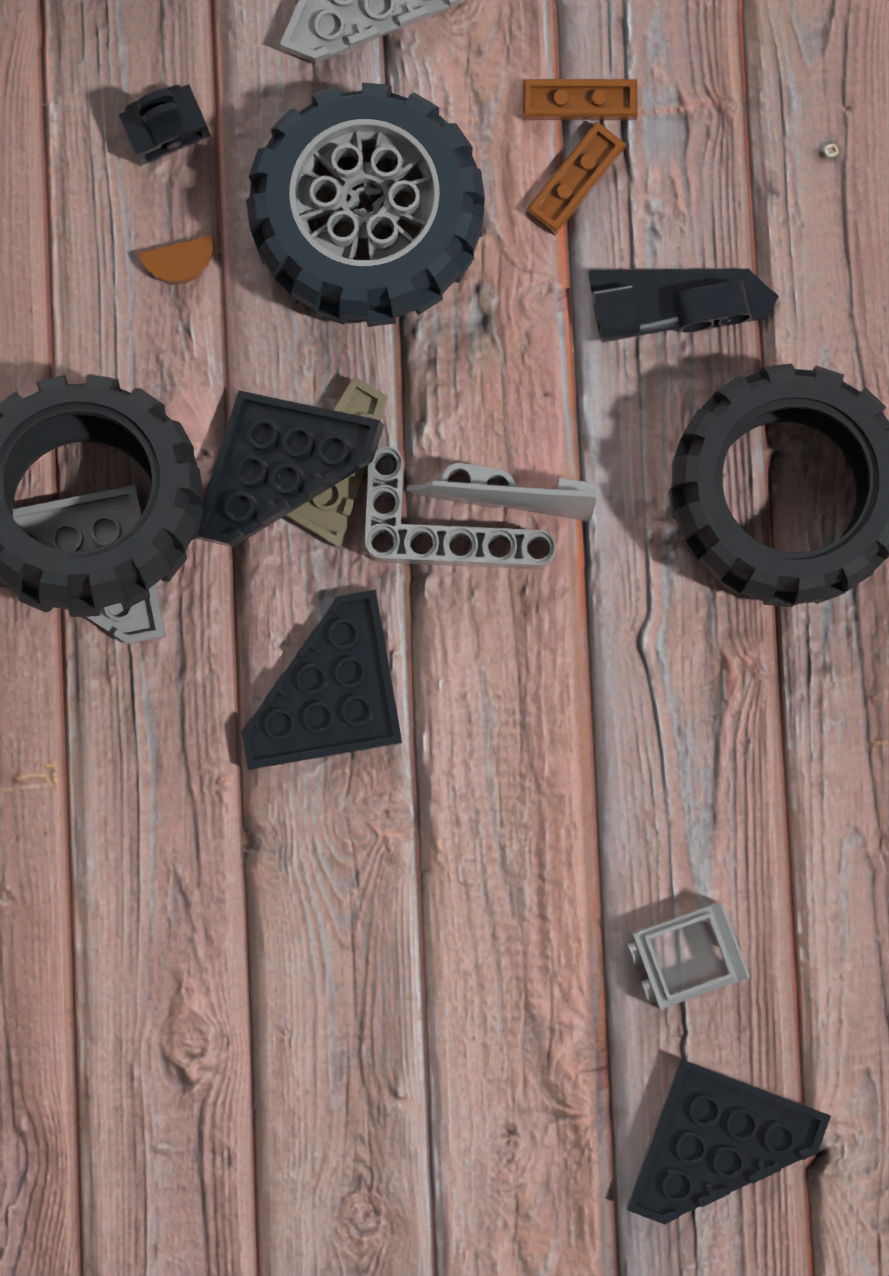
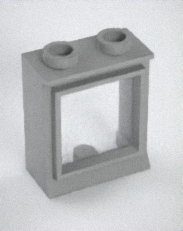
(688, 956)

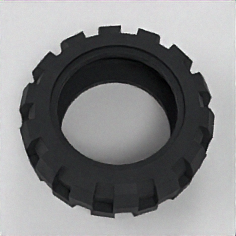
(698, 500)
(151, 548)

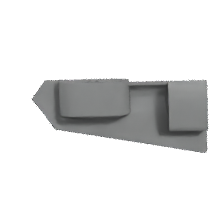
(569, 500)

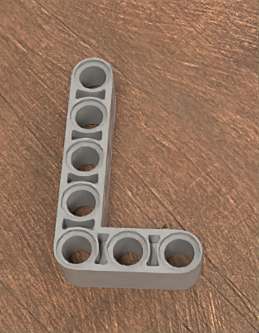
(441, 536)

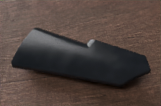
(671, 299)

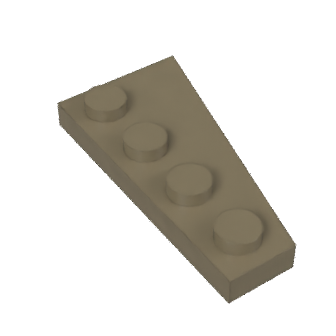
(331, 510)

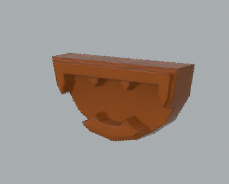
(180, 261)

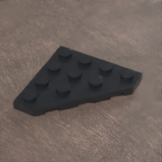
(278, 460)
(332, 693)
(718, 1139)

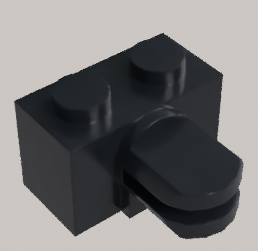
(164, 123)

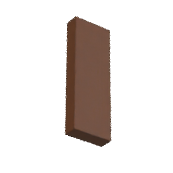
(580, 99)
(576, 178)

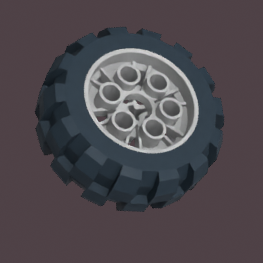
(401, 270)

